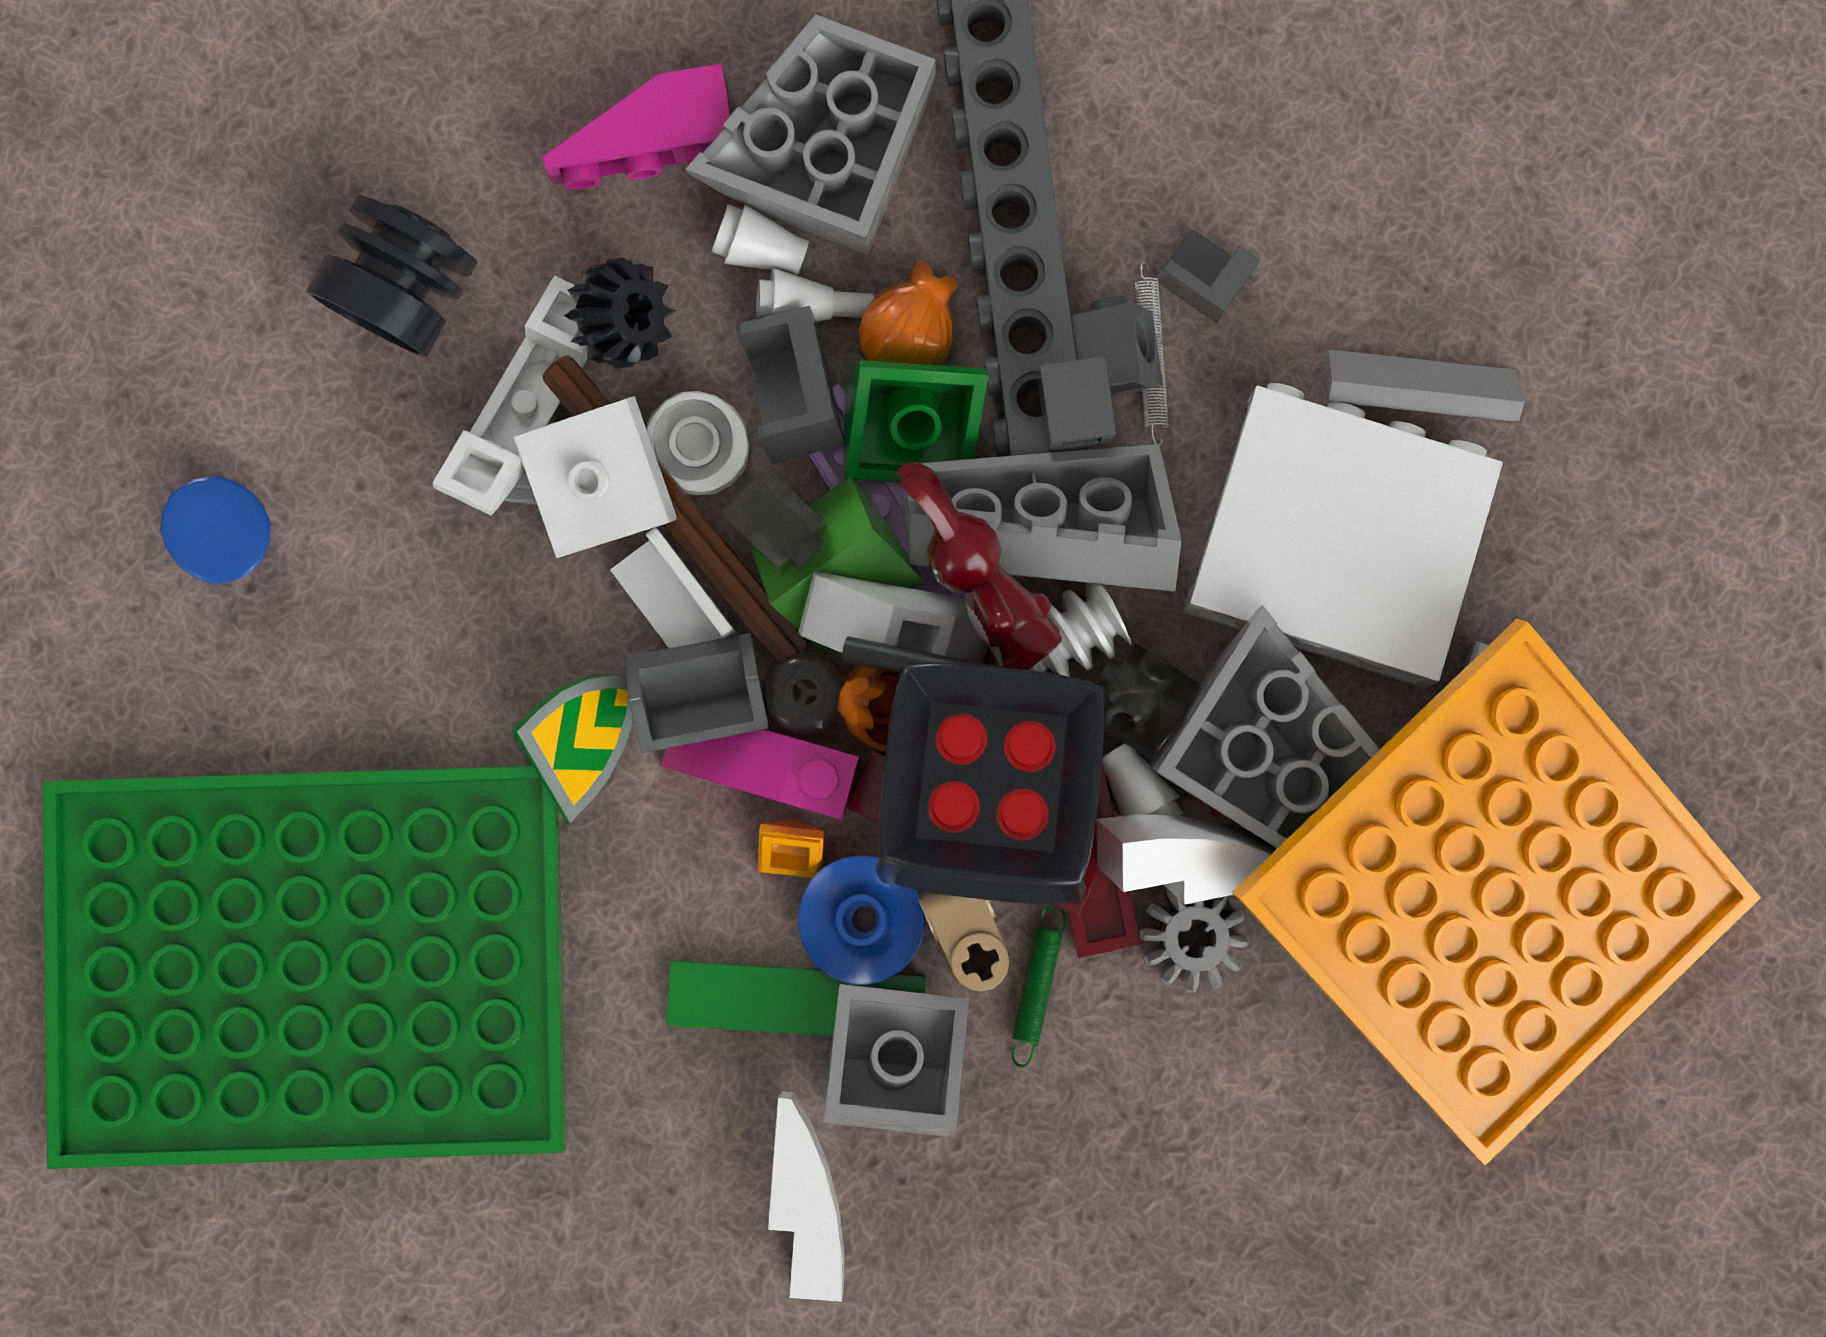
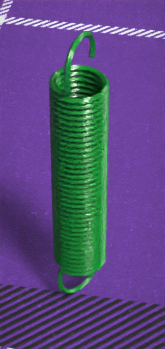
(1037, 985)

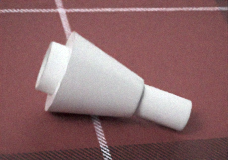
(790, 292)

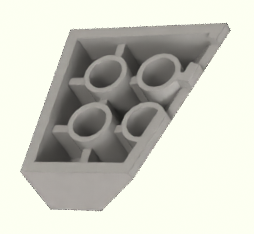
(824, 133)
(1264, 736)

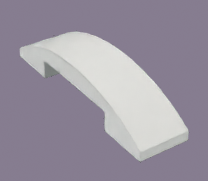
(486, 459)

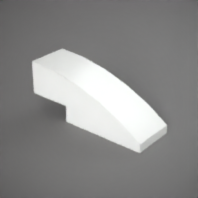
(1185, 854)
(806, 1204)

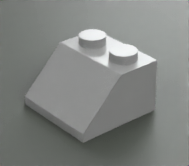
(896, 1060)

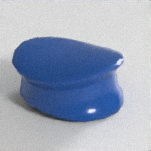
(215, 529)

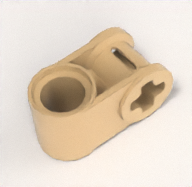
(958, 926)

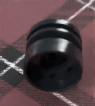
(392, 275)

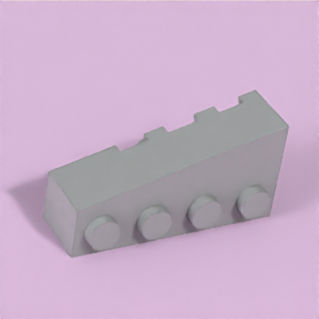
(1066, 514)

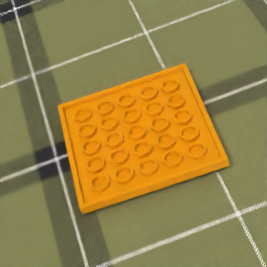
(1498, 892)

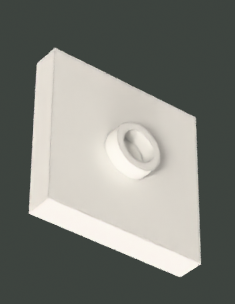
(595, 477)

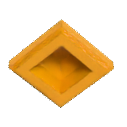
(790, 848)

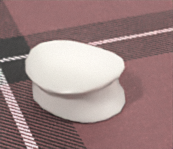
(699, 441)

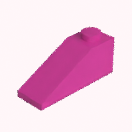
(772, 768)

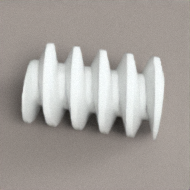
(1081, 628)

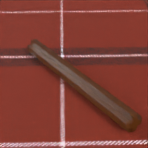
(693, 530)

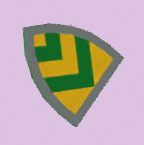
(577, 739)

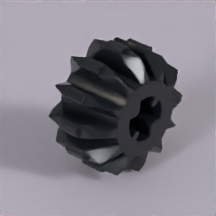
(619, 313)

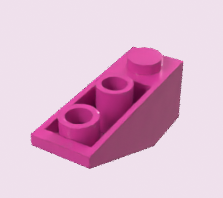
(649, 129)

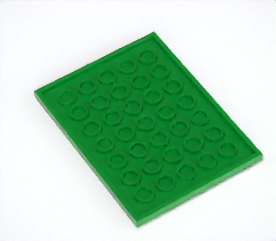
(303, 967)

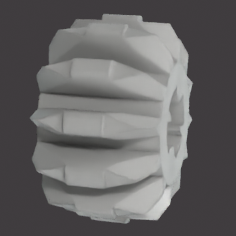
(1207, 954)

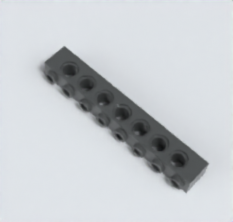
(1023, 183)

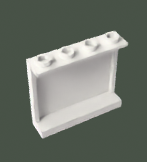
(1346, 534)

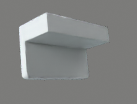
(670, 594)

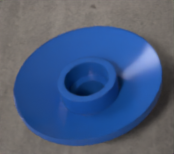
(830, 926)

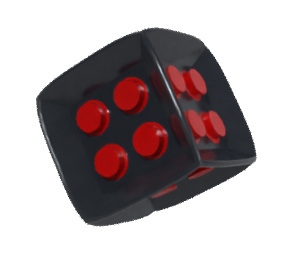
(991, 783)

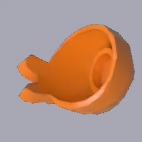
(910, 320)
(867, 704)

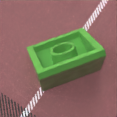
(856, 547)

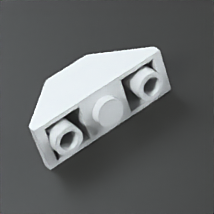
(888, 615)

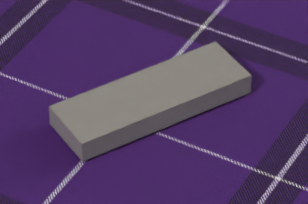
(1423, 385)

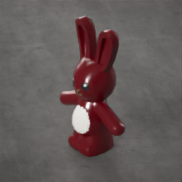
(966, 560)

